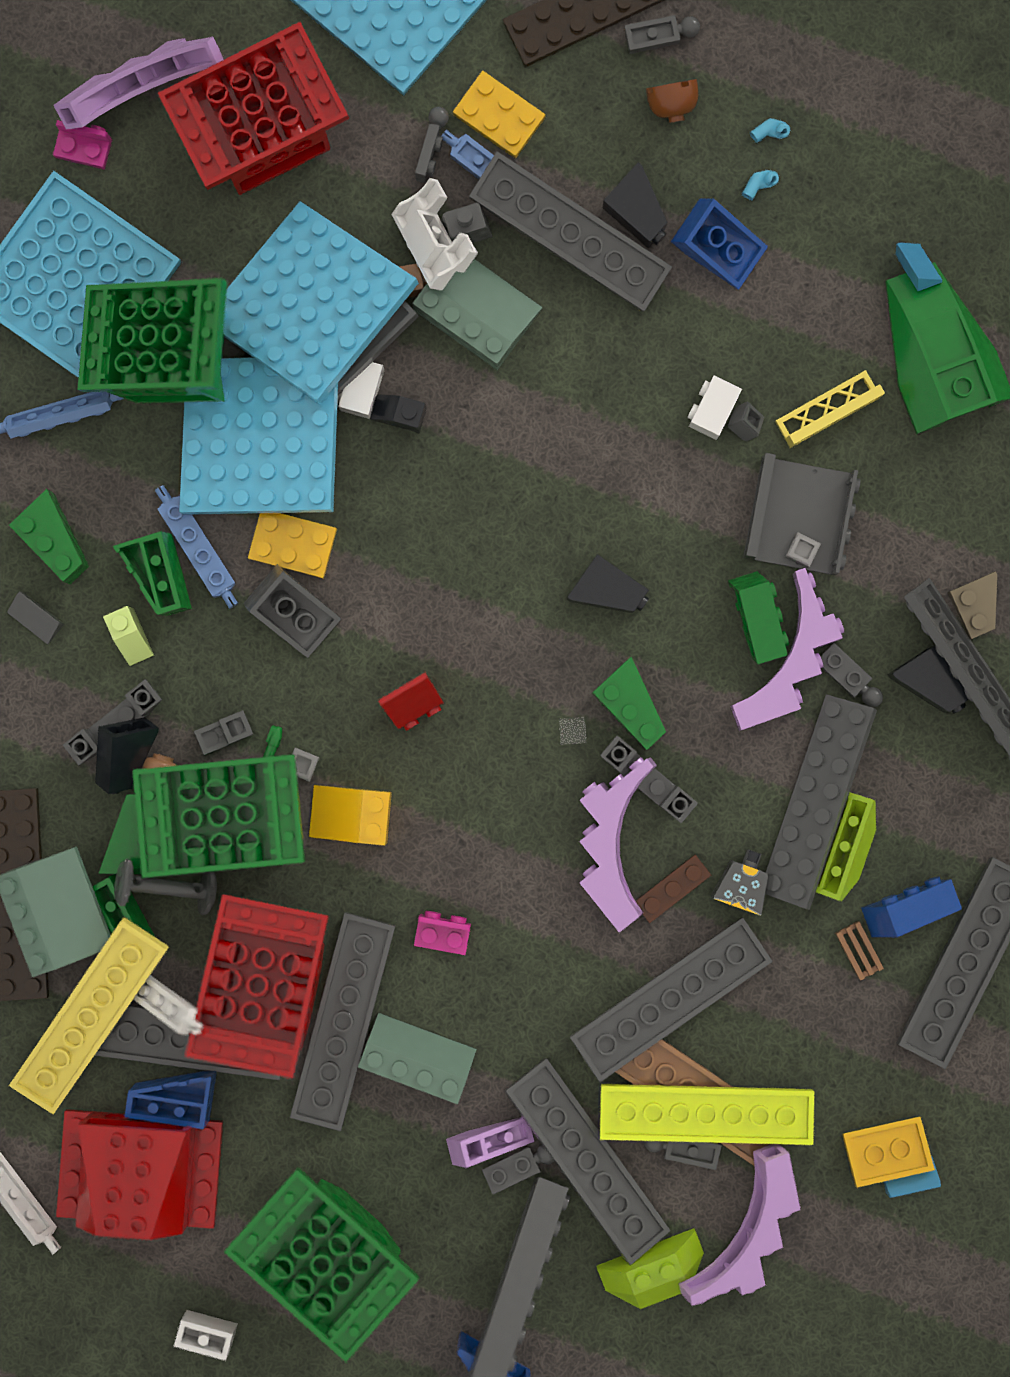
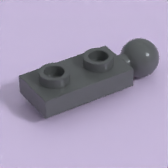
(659, 33)
(433, 142)
(850, 676)
(693, 1153)
(515, 1168)

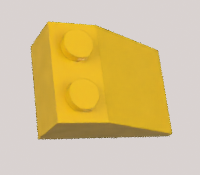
(350, 814)

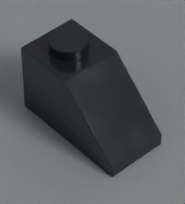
(399, 412)

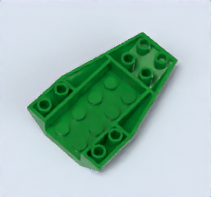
(941, 354)

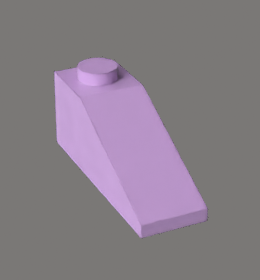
(488, 1142)

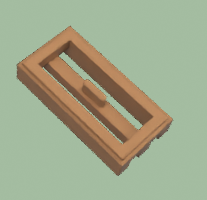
(869, 970)

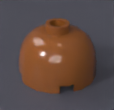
(673, 99)

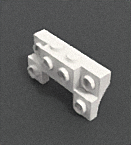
(429, 240)

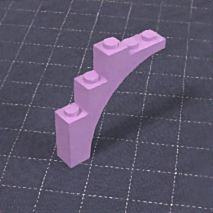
(134, 77)
(812, 632)
(607, 882)
(759, 1234)

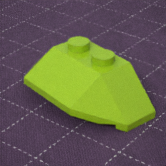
(849, 847)
(656, 1272)

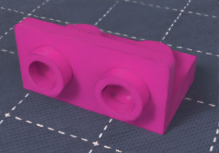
(83, 145)
(441, 933)

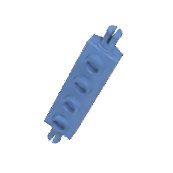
(468, 153)
(57, 413)
(197, 548)

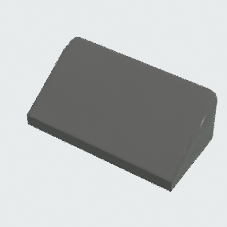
(34, 617)

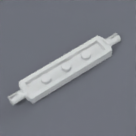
(168, 1006)
(25, 1208)

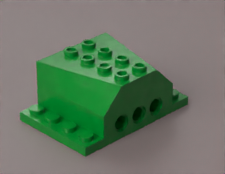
(154, 340)
(218, 816)
(324, 1261)

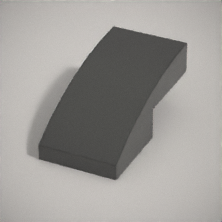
(223, 733)

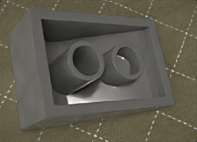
(291, 611)

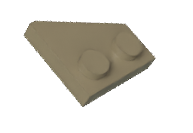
(977, 605)

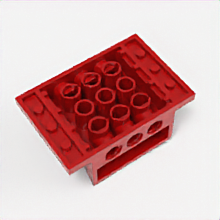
(256, 111)
(258, 986)
(137, 1175)

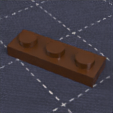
(672, 888)

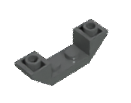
(138, 704)
(654, 785)

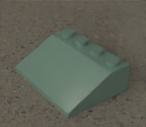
(479, 312)
(54, 911)

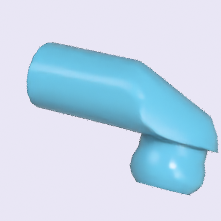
(771, 128)
(758, 181)

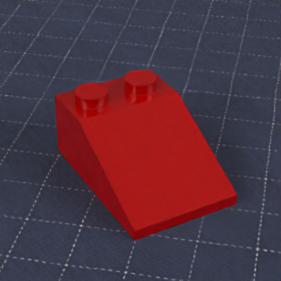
(412, 702)

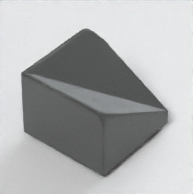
(746, 421)

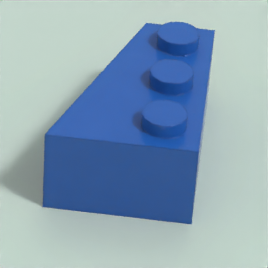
(912, 908)
(173, 1100)

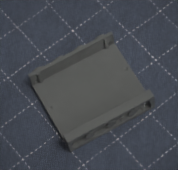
(805, 501)

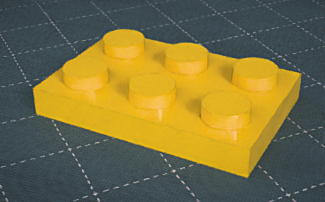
(499, 114)
(292, 543)
(888, 1151)

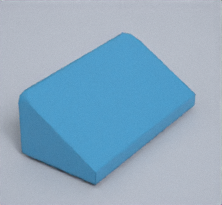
(917, 265)
(912, 1183)

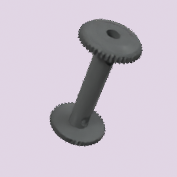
(204, 892)

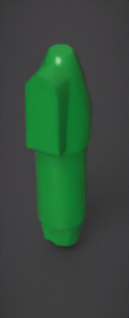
(273, 741)

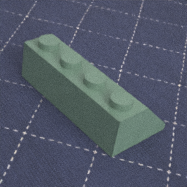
(417, 1058)

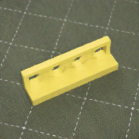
(835, 415)

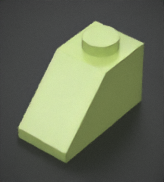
(128, 635)

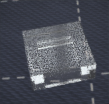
(572, 731)

